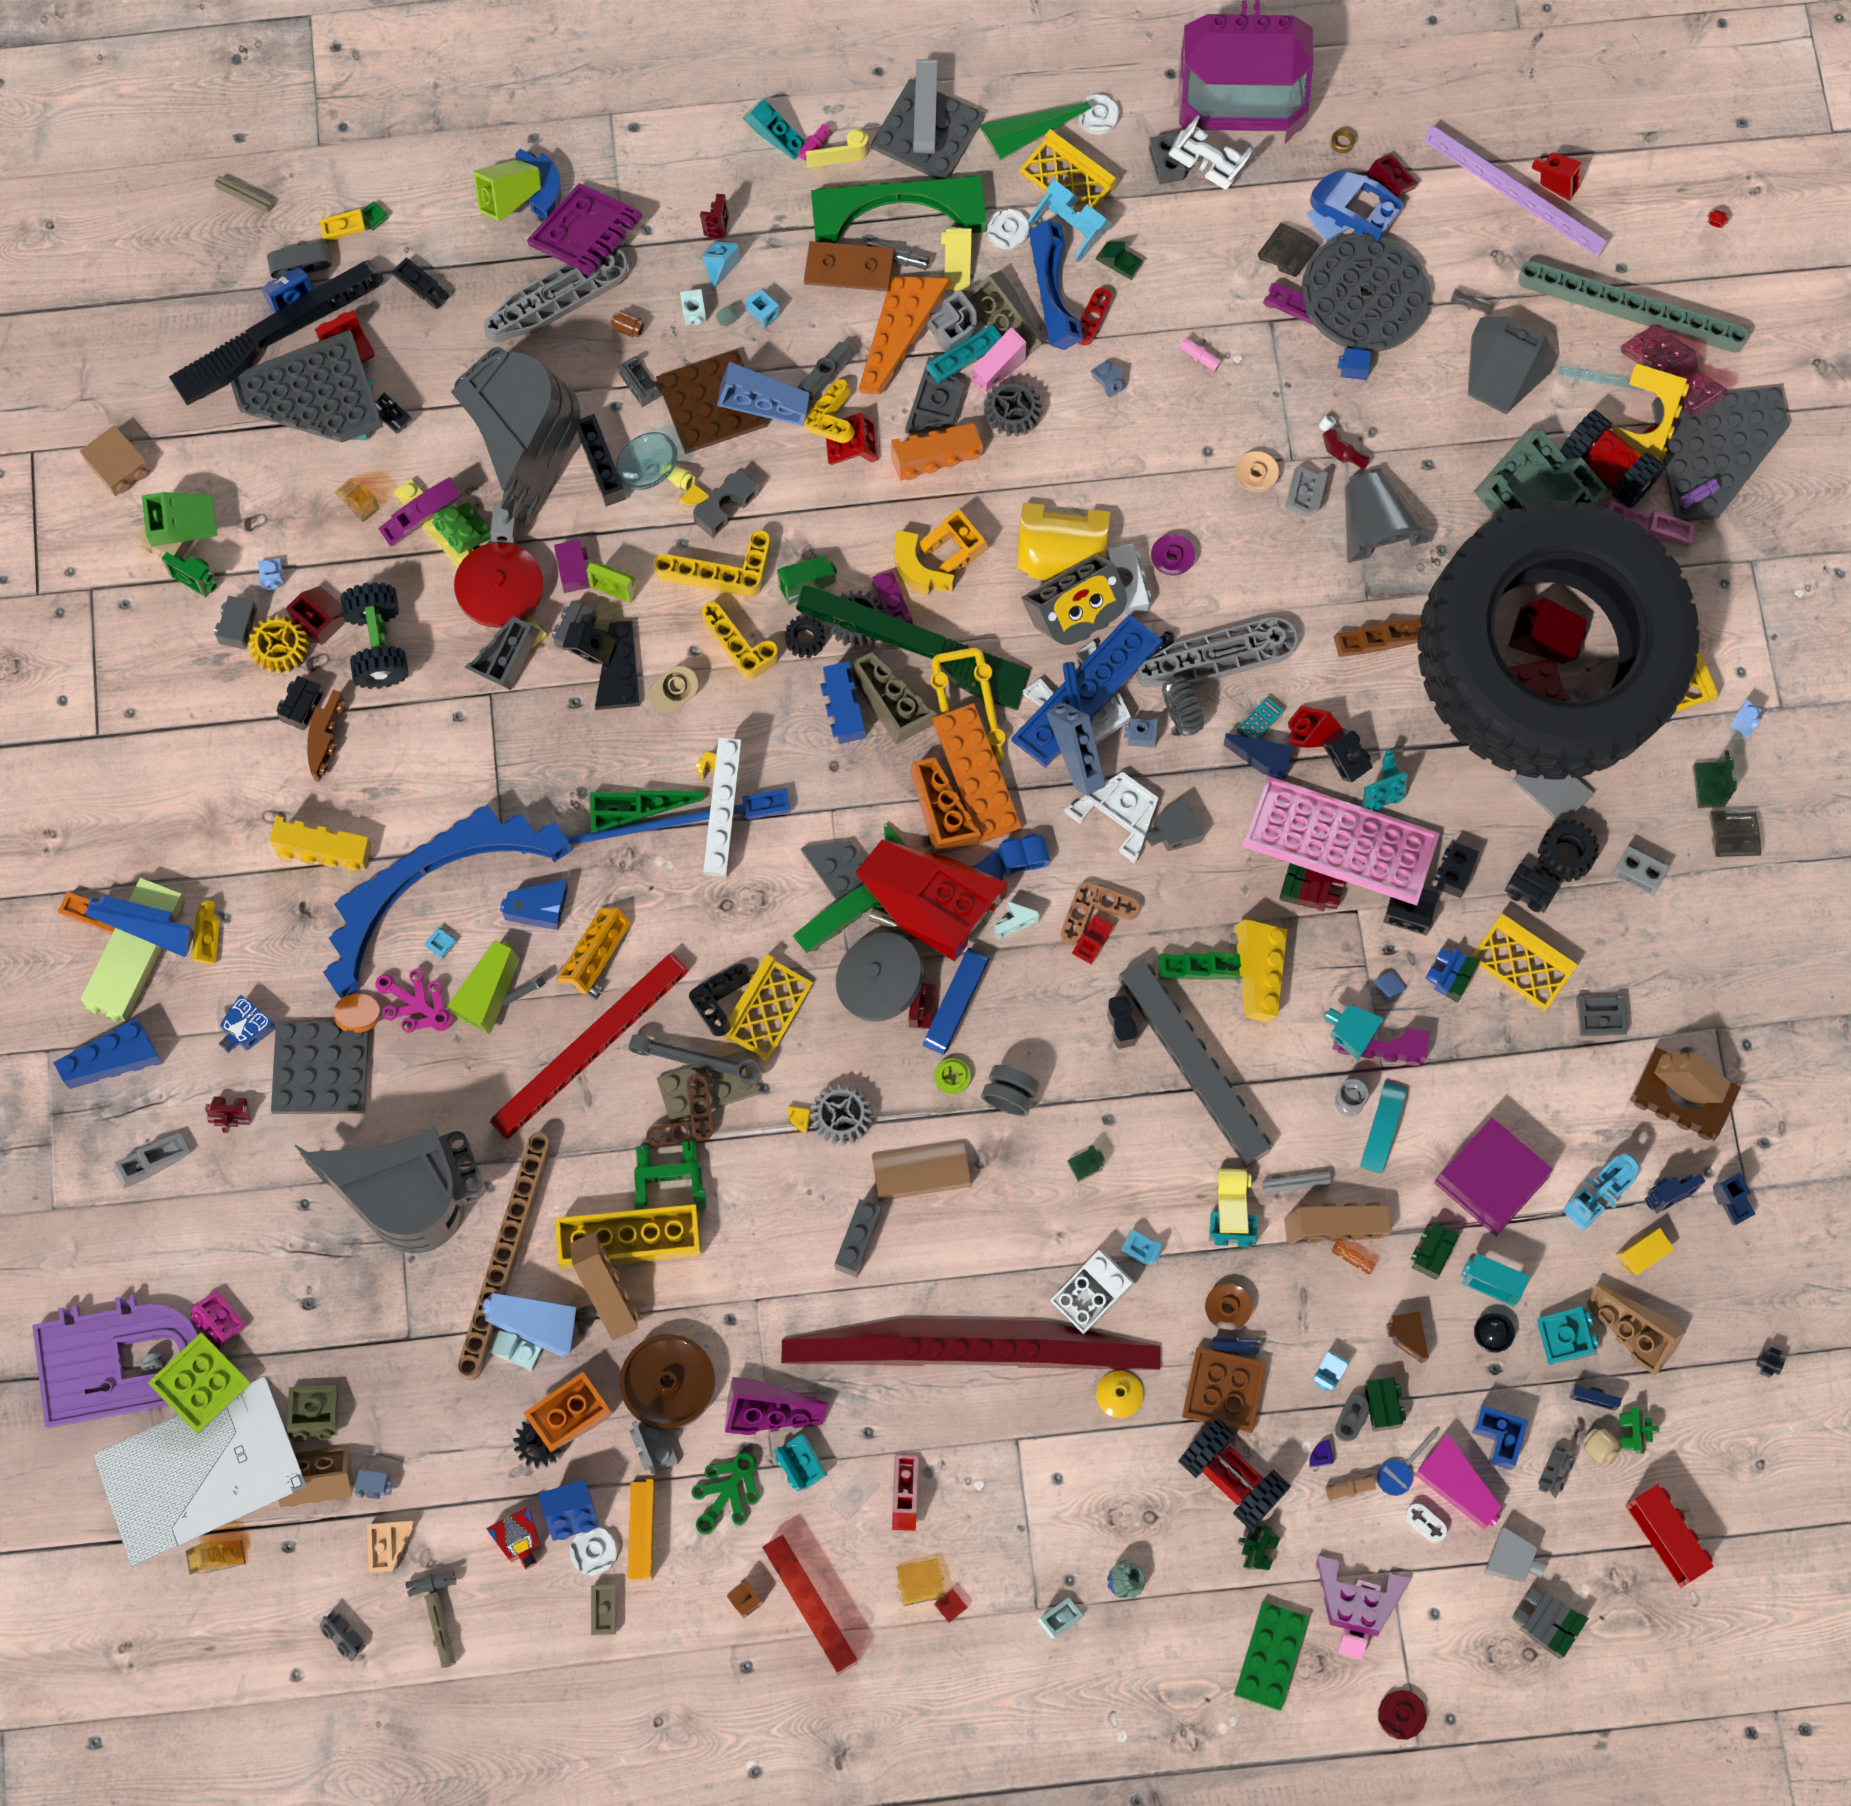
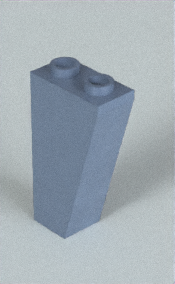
(1077, 747)

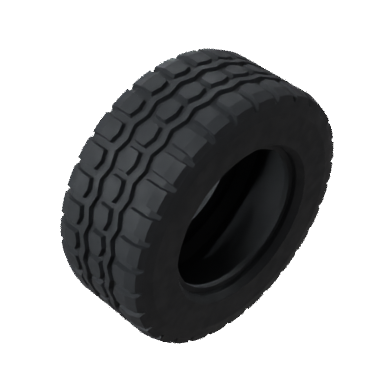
(1622, 575)

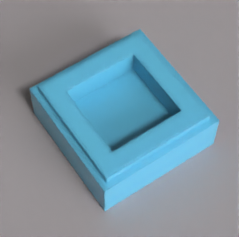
(440, 943)

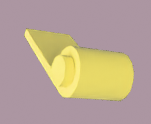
(854, 151)
(957, 257)
(1232, 1200)

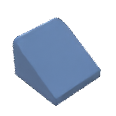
(1389, 986)

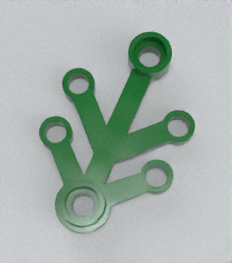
(728, 1490)

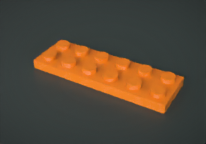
(976, 773)

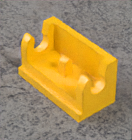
(1645, 1251)

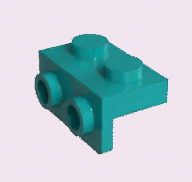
(1243, 1239)
(800, 1463)

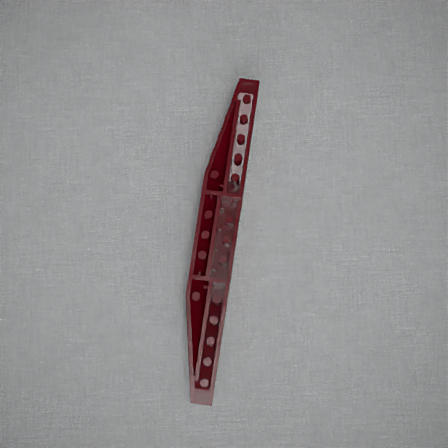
(970, 1343)

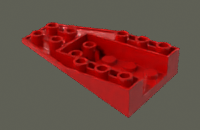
(930, 894)

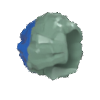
(1126, 1579)

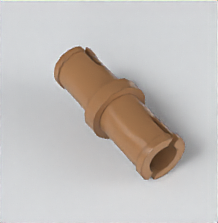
(1350, 1487)

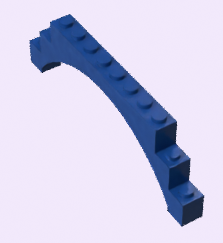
(373, 898)

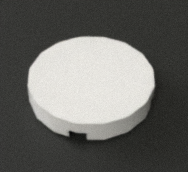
(1102, 115)
(1008, 229)
(593, 1552)

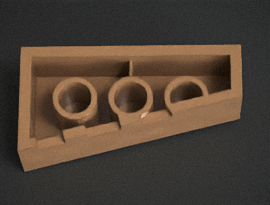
(1337, 1222)
(603, 1286)

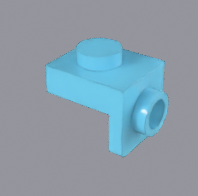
(1141, 1248)
(1330, 1371)

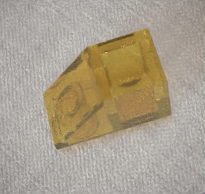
(358, 499)
(215, 1556)

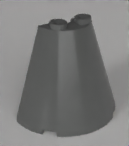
(1378, 516)

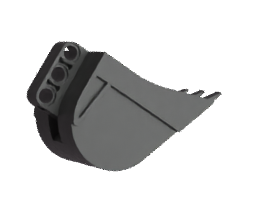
(524, 420)
(405, 1189)

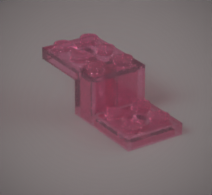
(1668, 354)

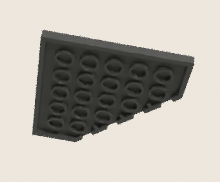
(312, 390)
(1721, 445)

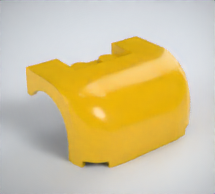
(1058, 541)

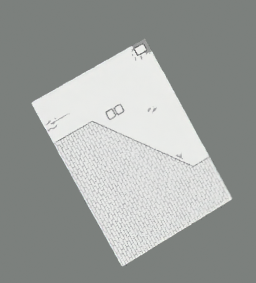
(183, 1484)

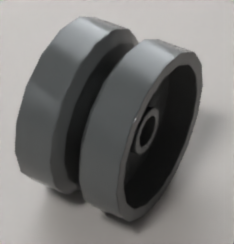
(1010, 1090)

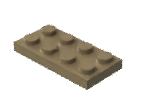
(722, 1088)

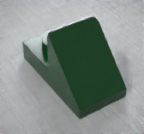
(1117, 258)

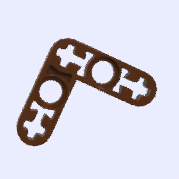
(689, 1125)

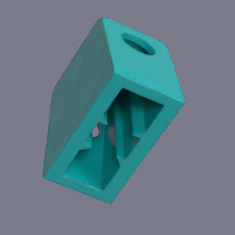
(1353, 1028)

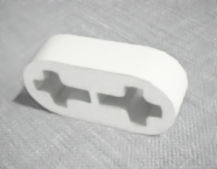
(1422, 1527)

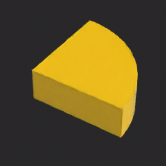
(693, 496)
(799, 1117)

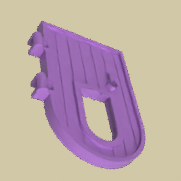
(89, 1358)

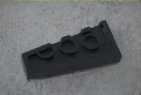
(619, 678)

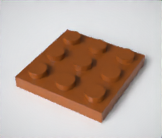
(1224, 1389)

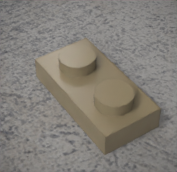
(603, 1610)

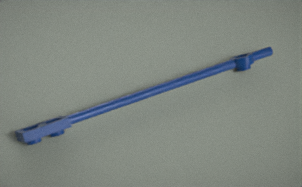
(753, 806)

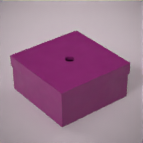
(1493, 1176)

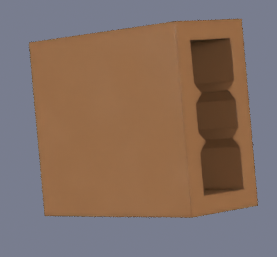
(115, 460)
(1692, 1077)

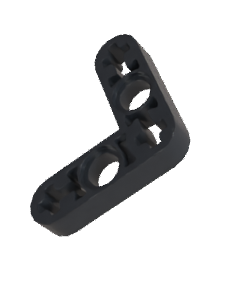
(711, 996)

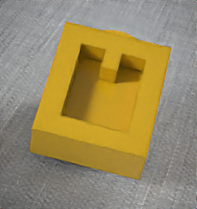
(706, 762)

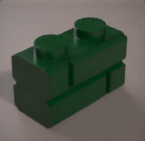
(1434, 1250)
(1384, 1404)

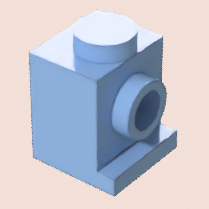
(1746, 719)

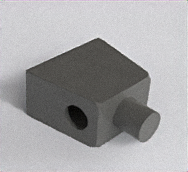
(1175, 827)

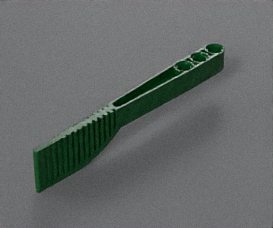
(1007, 678)

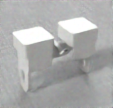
(1223, 164)

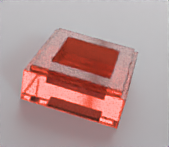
(950, 1606)

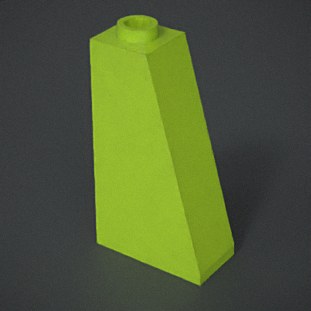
(486, 987)

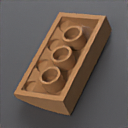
(921, 1171)

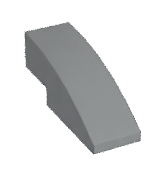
(150, 1160)

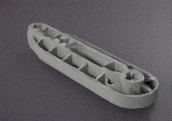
(552, 298)
(1206, 660)

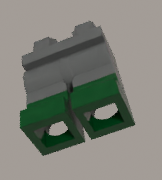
(1550, 1622)

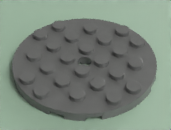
(1367, 322)

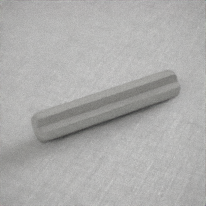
(1296, 1182)

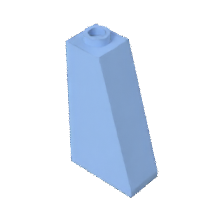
(533, 1320)

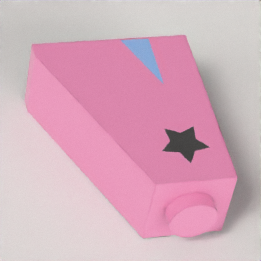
(999, 361)

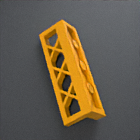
(596, 950)
(641, 1530)

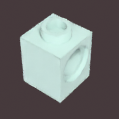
(693, 299)

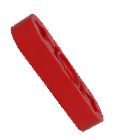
(1101, 311)

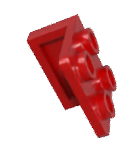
(345, 322)

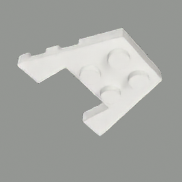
(1124, 803)

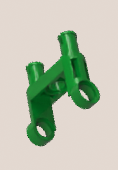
(689, 1169)

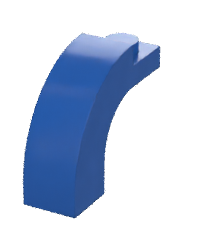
(549, 195)

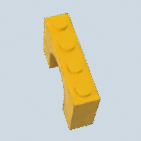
(1669, 390)

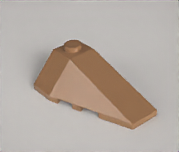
(1644, 1332)

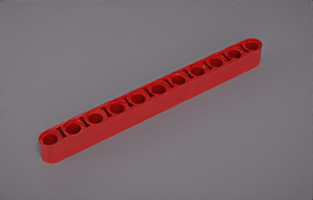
(589, 1046)

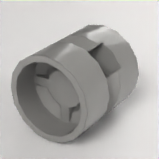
(1351, 1097)

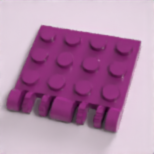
(584, 225)

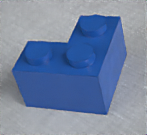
(1505, 1431)

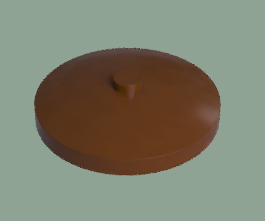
(667, 1382)

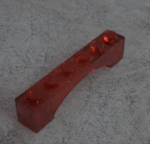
(810, 1605)

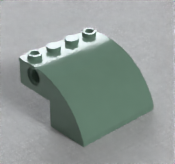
(1537, 473)

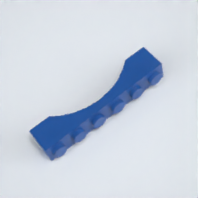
(1047, 247)

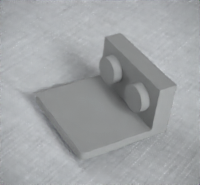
(656, 1448)

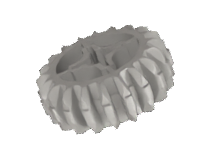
(849, 1120)

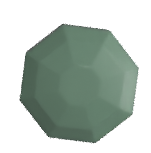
(727, 316)

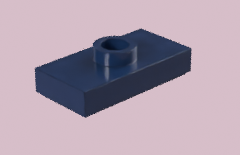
(1595, 1397)

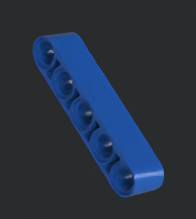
(956, 1001)

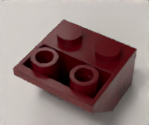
(317, 613)

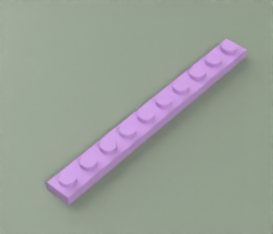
(1515, 191)

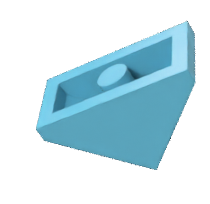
(720, 260)

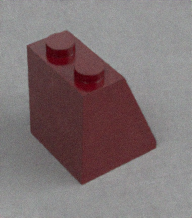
(1548, 631)

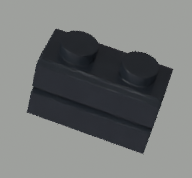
(300, 702)
(1531, 888)

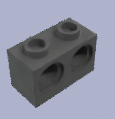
(1162, 159)

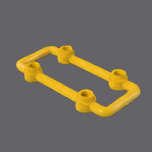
(982, 674)

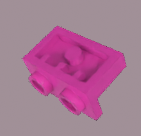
(217, 1319)

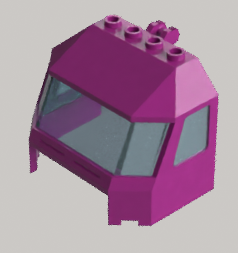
(1246, 72)

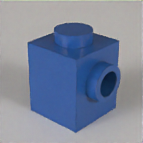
(1354, 363)

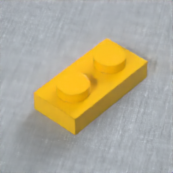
(342, 225)

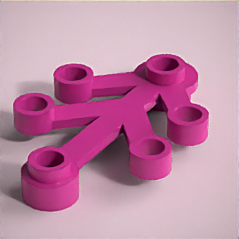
(417, 1004)

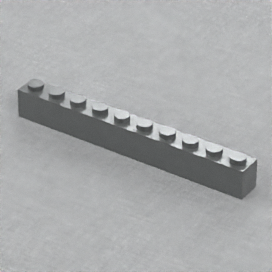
(1194, 1063)

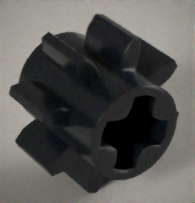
(1770, 1362)

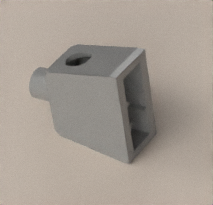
(504, 525)
(1513, 1558)

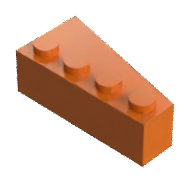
(935, 451)
(943, 813)

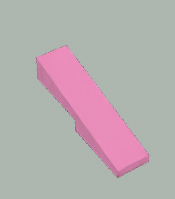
(1657, 524)

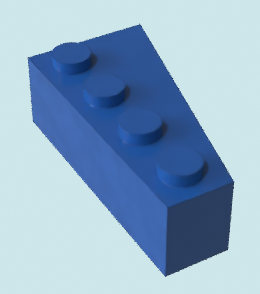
(109, 1056)

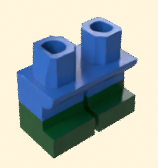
(1455, 976)

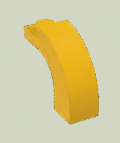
(912, 571)

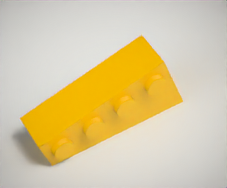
(319, 845)

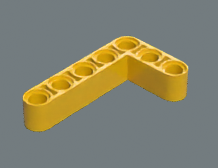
(719, 571)

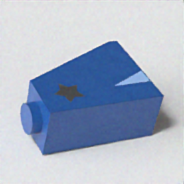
(536, 905)

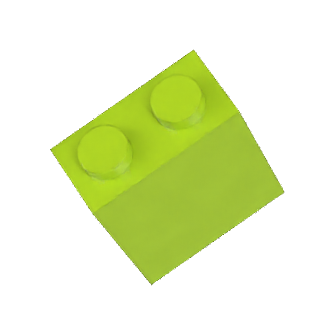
(505, 187)

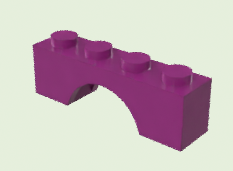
(1409, 1047)

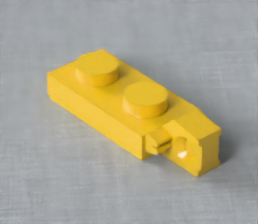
(205, 934)

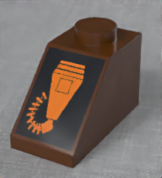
(1408, 1335)

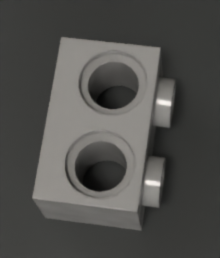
(1638, 875)

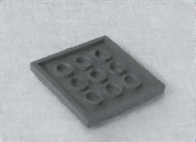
(954, 130)
(319, 1069)

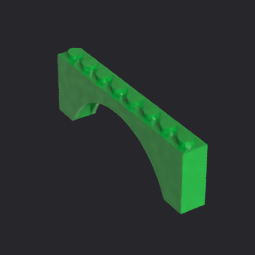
(955, 197)

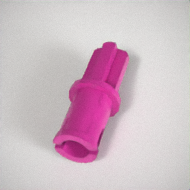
(815, 141)

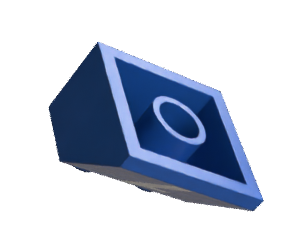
(286, 289)

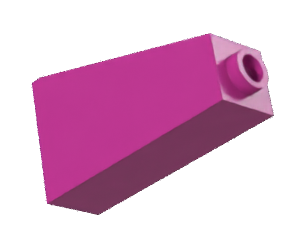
(1459, 1484)

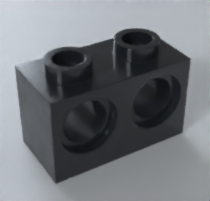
(1460, 871)

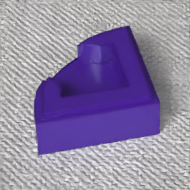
(1321, 1455)

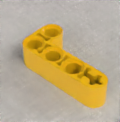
(734, 639)

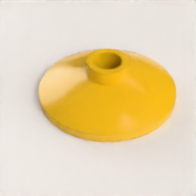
(1119, 1406)

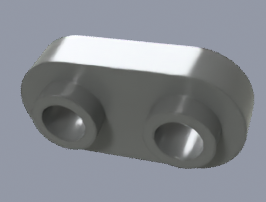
(1352, 1419)

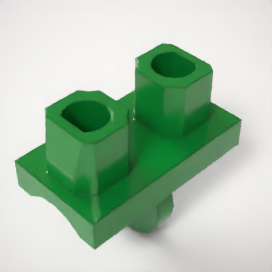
(1635, 1420)

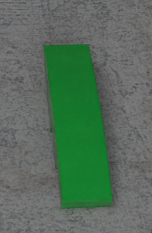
(835, 918)
(1199, 966)

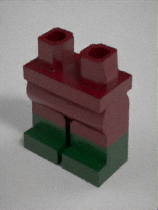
(1310, 888)

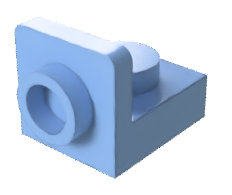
(270, 574)

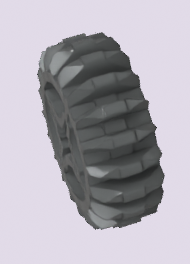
(1000, 398)
(853, 637)
(1183, 706)

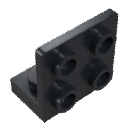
(1410, 916)

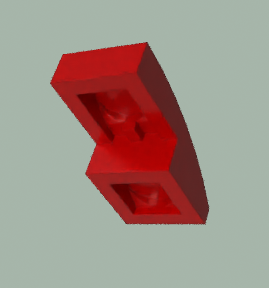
(1093, 939)

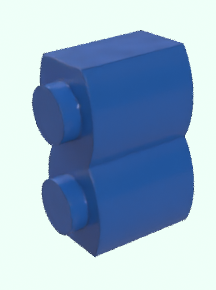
(1023, 854)

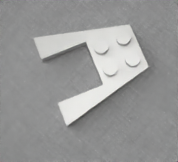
(1106, 721)

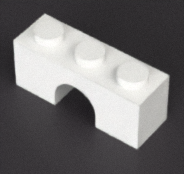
(1127, 565)

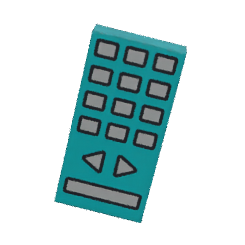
(1260, 719)

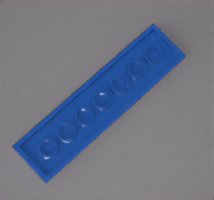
(1098, 682)

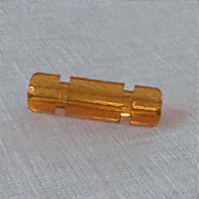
(1353, 1257)

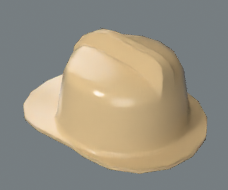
(673, 689)

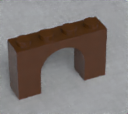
(1652, 1095)

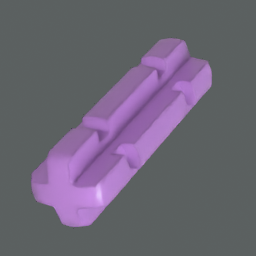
(1699, 493)

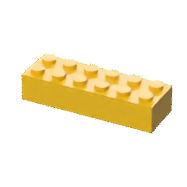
(634, 1234)

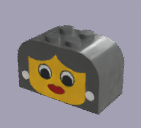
(1077, 601)

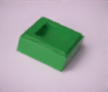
(374, 216)

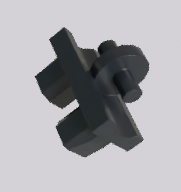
(392, 413)

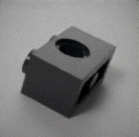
(589, 642)
(1337, 749)

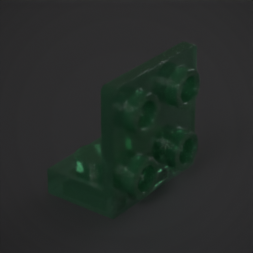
(1714, 782)

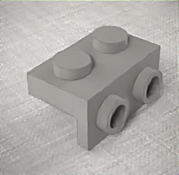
(1306, 491)

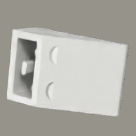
(1092, 1291)

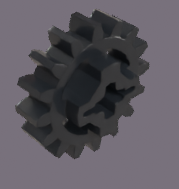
(529, 1446)

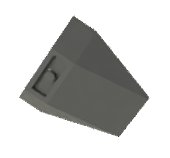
(1507, 362)

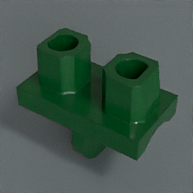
(1255, 1545)

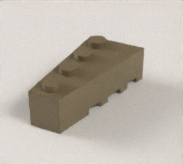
(891, 700)

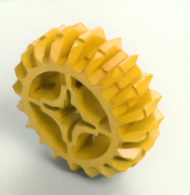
(271, 658)

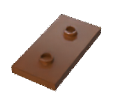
(849, 266)

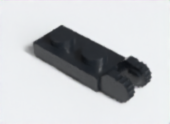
(419, 282)

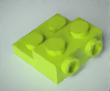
(610, 582)

